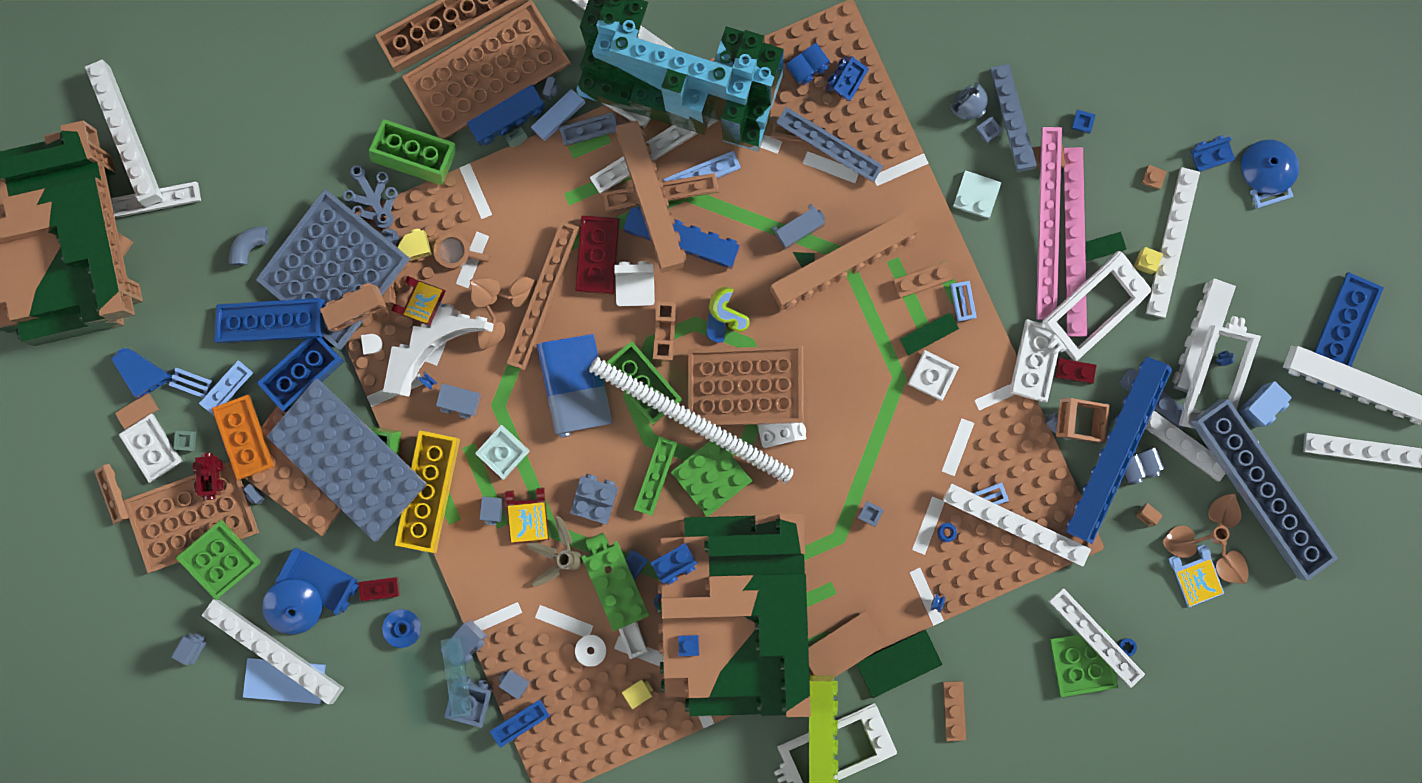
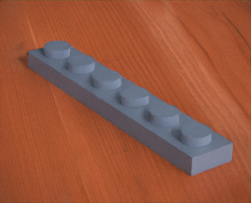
(1013, 118)
(829, 144)

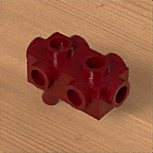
(207, 471)

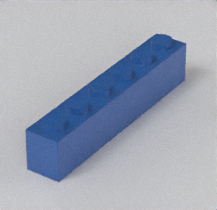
(693, 241)

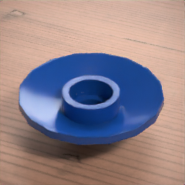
(392, 631)

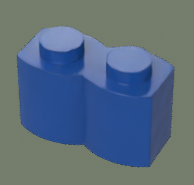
(808, 64)

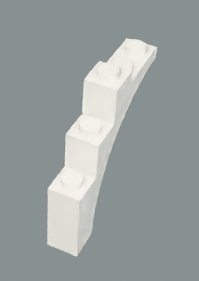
(407, 360)

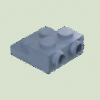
(594, 499)
(480, 699)

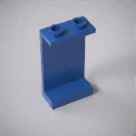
(331, 583)

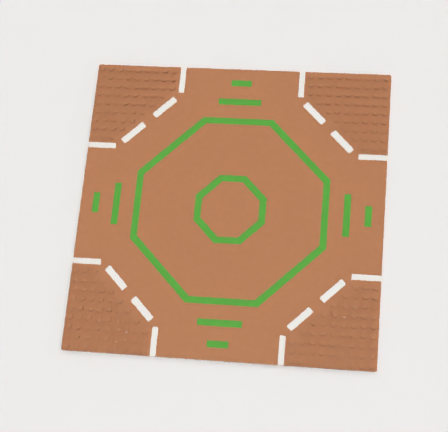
(862, 421)

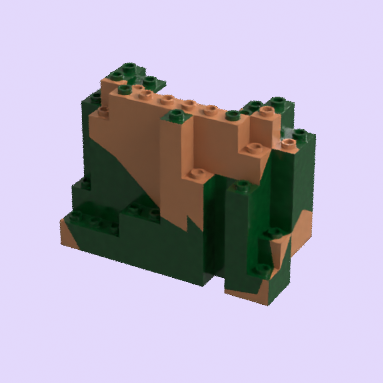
(60, 240)
(747, 614)

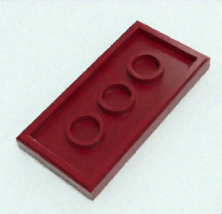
(597, 255)

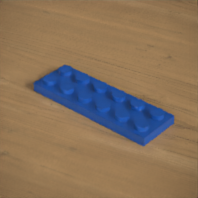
(269, 320)
(1348, 320)

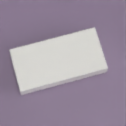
(633, 640)

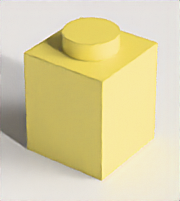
(1148, 260)
(638, 693)

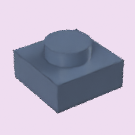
(550, 88)
(989, 130)
(253, 494)
(870, 514)

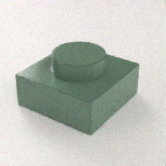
(516, 137)
(185, 440)

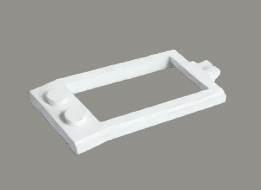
(1131, 282)
(1236, 330)
(875, 730)

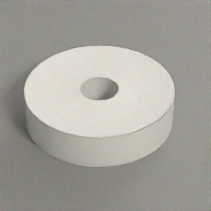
(599, 650)

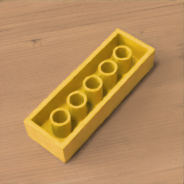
(424, 516)

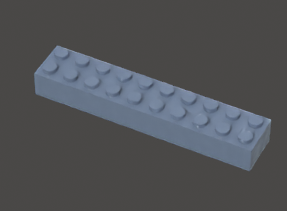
(1264, 489)

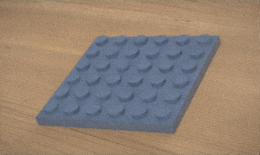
(329, 256)

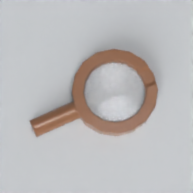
(454, 251)

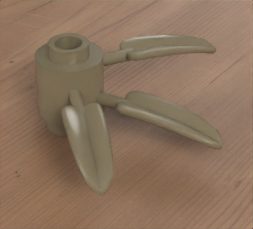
(565, 559)

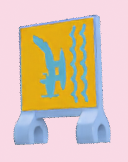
(1198, 578)

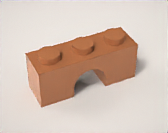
(664, 331)

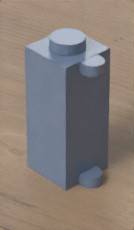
(800, 227)

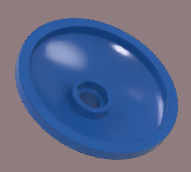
(1264, 175)
(294, 595)

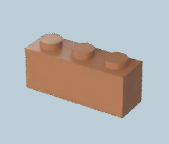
(353, 307)

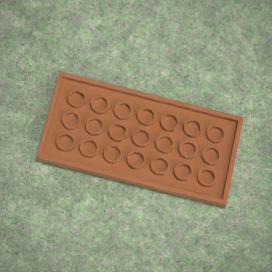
(486, 69)

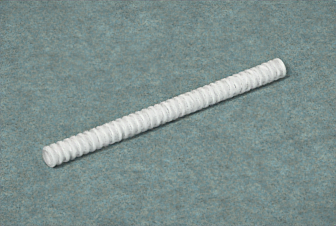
(689, 419)

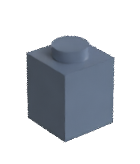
(491, 510)
(513, 683)

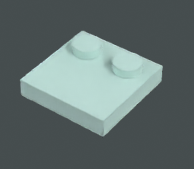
(977, 194)
(502, 452)

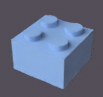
(1264, 405)

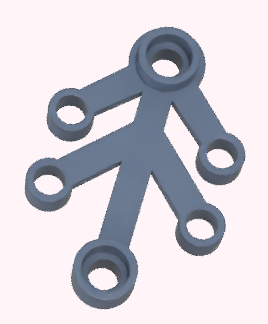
(372, 199)

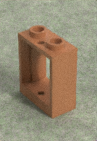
(1067, 420)

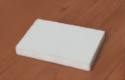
(150, 448)

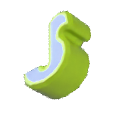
(720, 312)

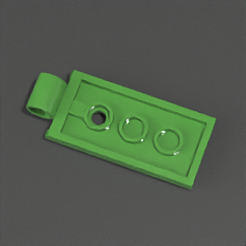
(617, 589)

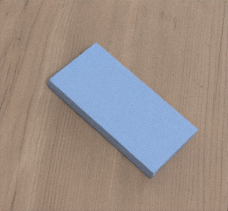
(269, 683)

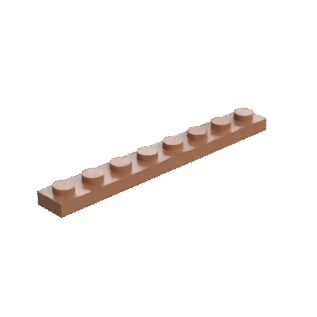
(543, 295)

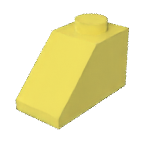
(415, 244)

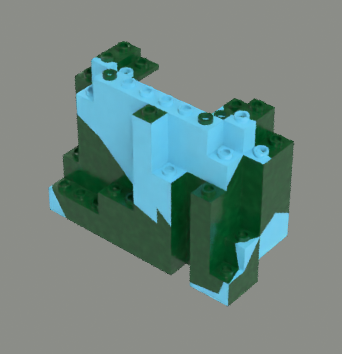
(677, 85)

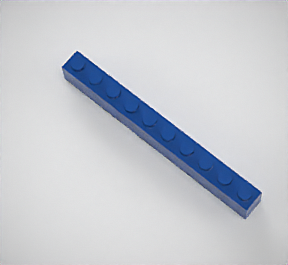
(1119, 450)

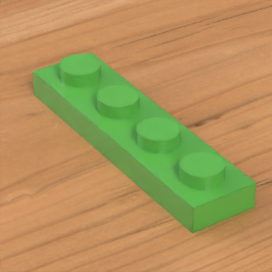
(655, 476)

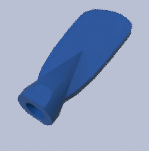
(715, 329)

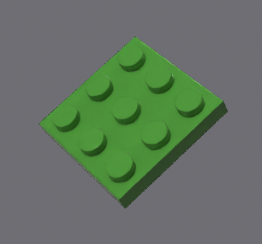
(711, 477)
(218, 559)
(1080, 667)

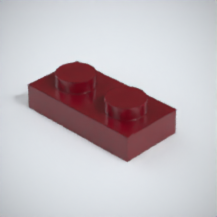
(1075, 371)
(379, 589)

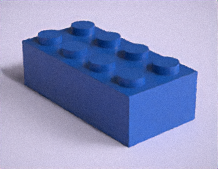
(298, 370)

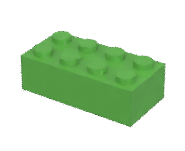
(412, 152)
(634, 363)

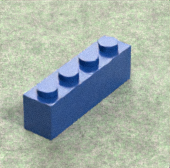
(506, 115)

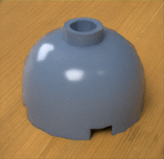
(970, 103)

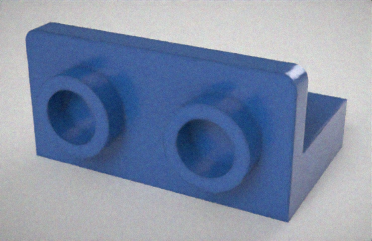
(847, 77)
(1212, 154)
(673, 564)

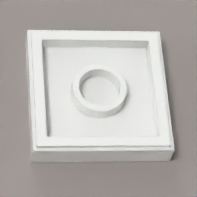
(933, 375)

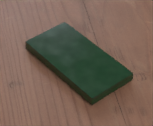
(899, 663)

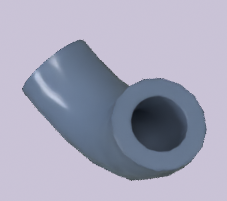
(245, 242)

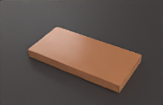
(845, 646)

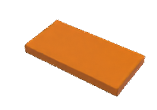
(242, 437)

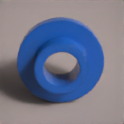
(1225, 358)
(953, 532)

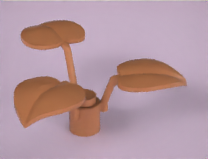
(485, 292)
(1227, 514)

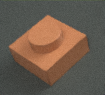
(1153, 177)

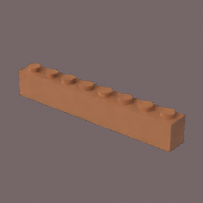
(650, 197)

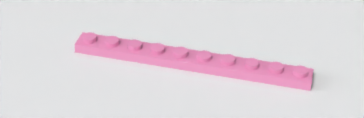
(1048, 221)
(1075, 238)

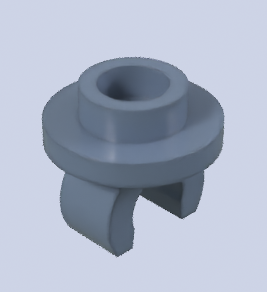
(391, 235)

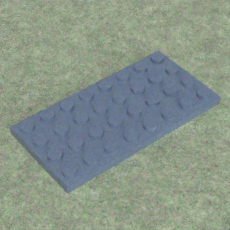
(346, 460)

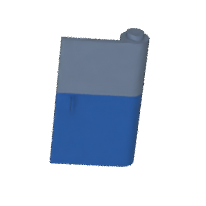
(573, 393)

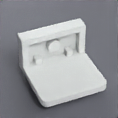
(635, 284)
(781, 433)

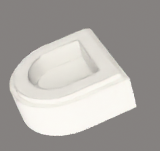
(371, 344)

